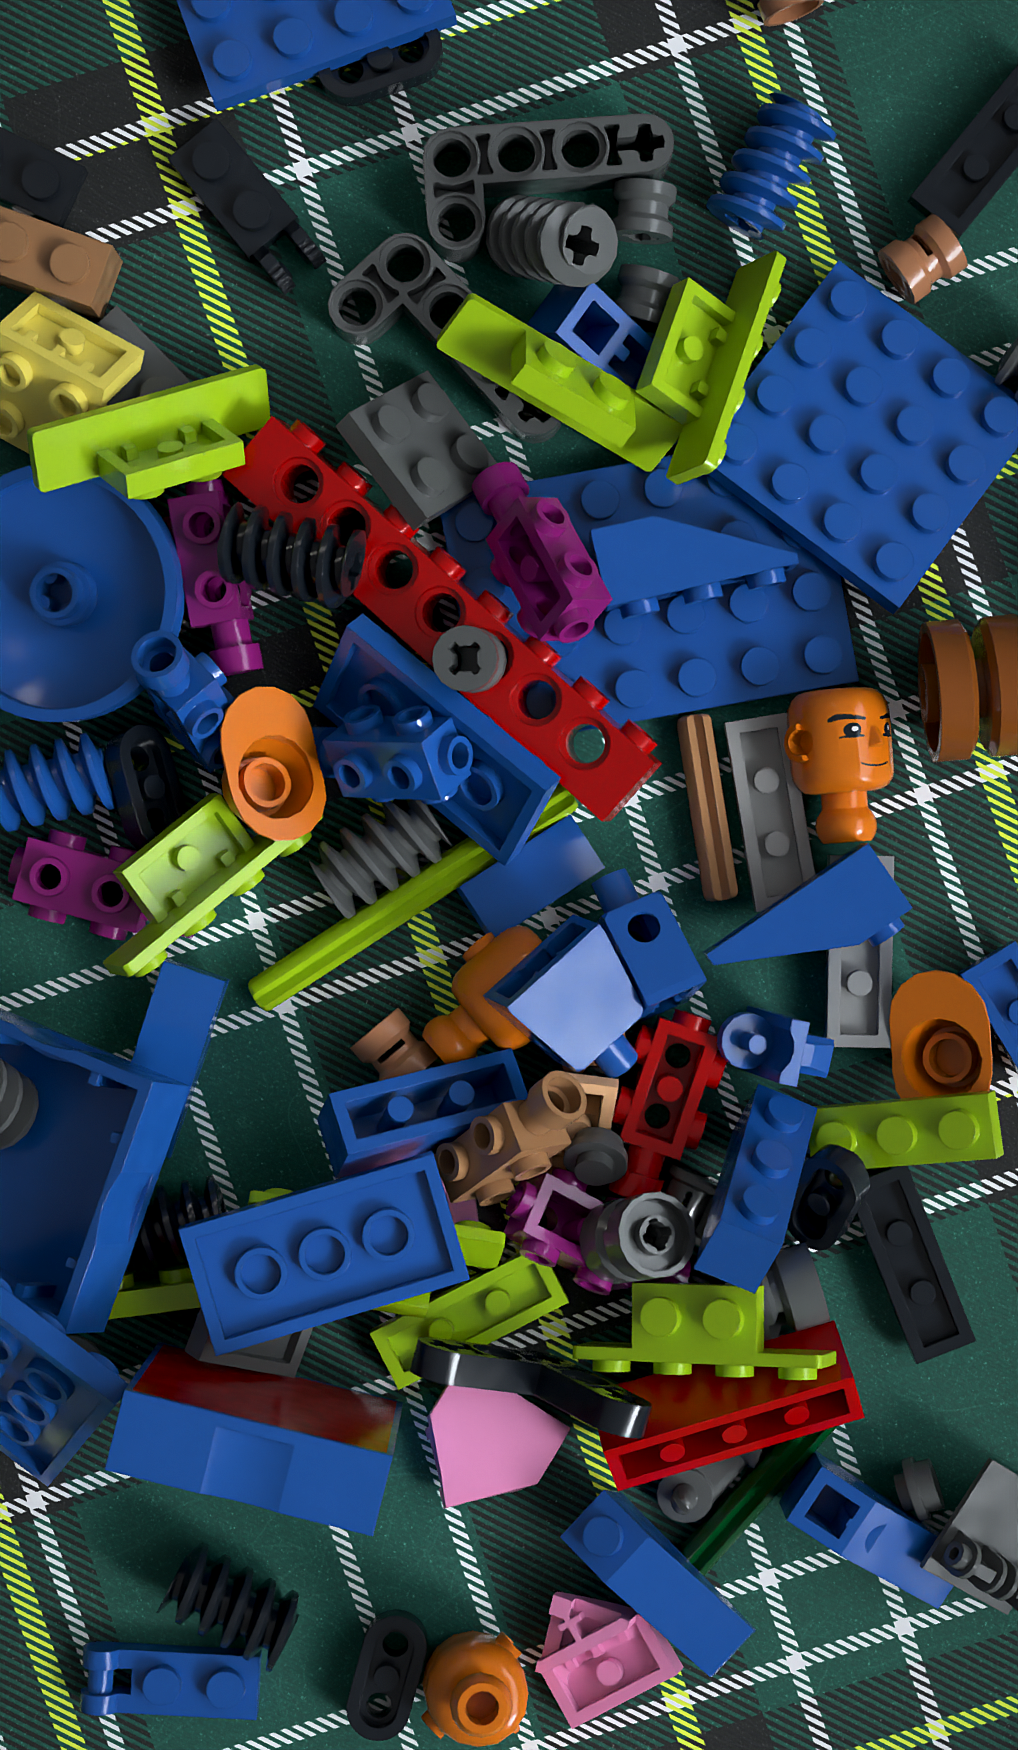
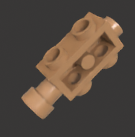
(511, 1142)

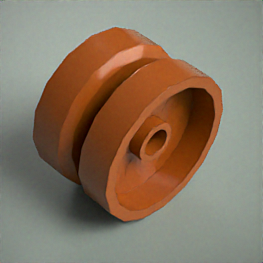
(969, 687)

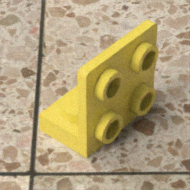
(57, 366)

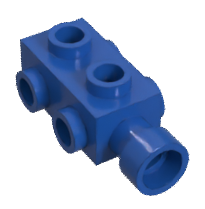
(184, 694)
(394, 755)

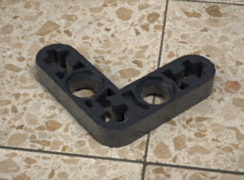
(536, 1374)

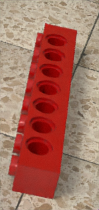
(602, 786)

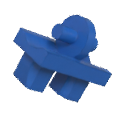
(773, 1046)

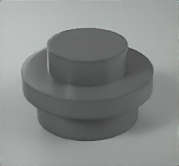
(596, 1156)
(919, 1488)

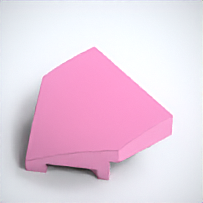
(489, 1443)
(601, 1656)

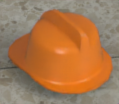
(271, 764)
(939, 1037)

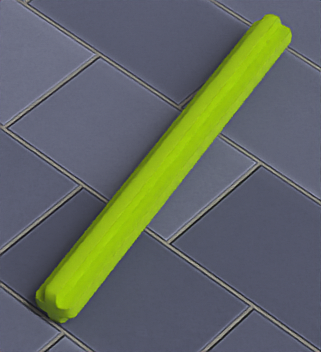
(389, 912)

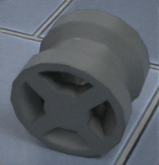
(643, 210)
(644, 294)
(479, 667)

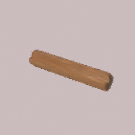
(707, 807)

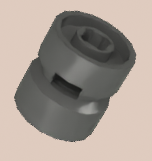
(637, 1238)
(792, 1292)

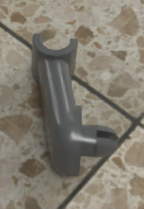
(691, 1493)

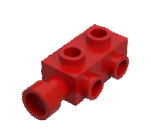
(673, 1086)

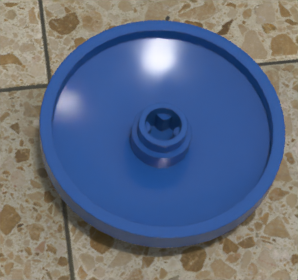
(76, 594)

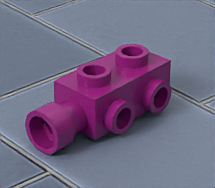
(540, 558)
(202, 580)
(80, 886)
(566, 1207)

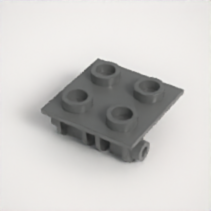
(981, 1540)

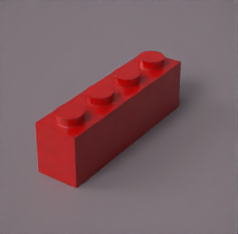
(715, 1418)

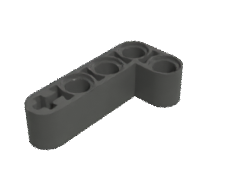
(546, 175)
(417, 301)

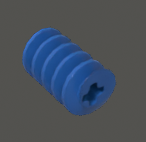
(769, 166)
(53, 784)

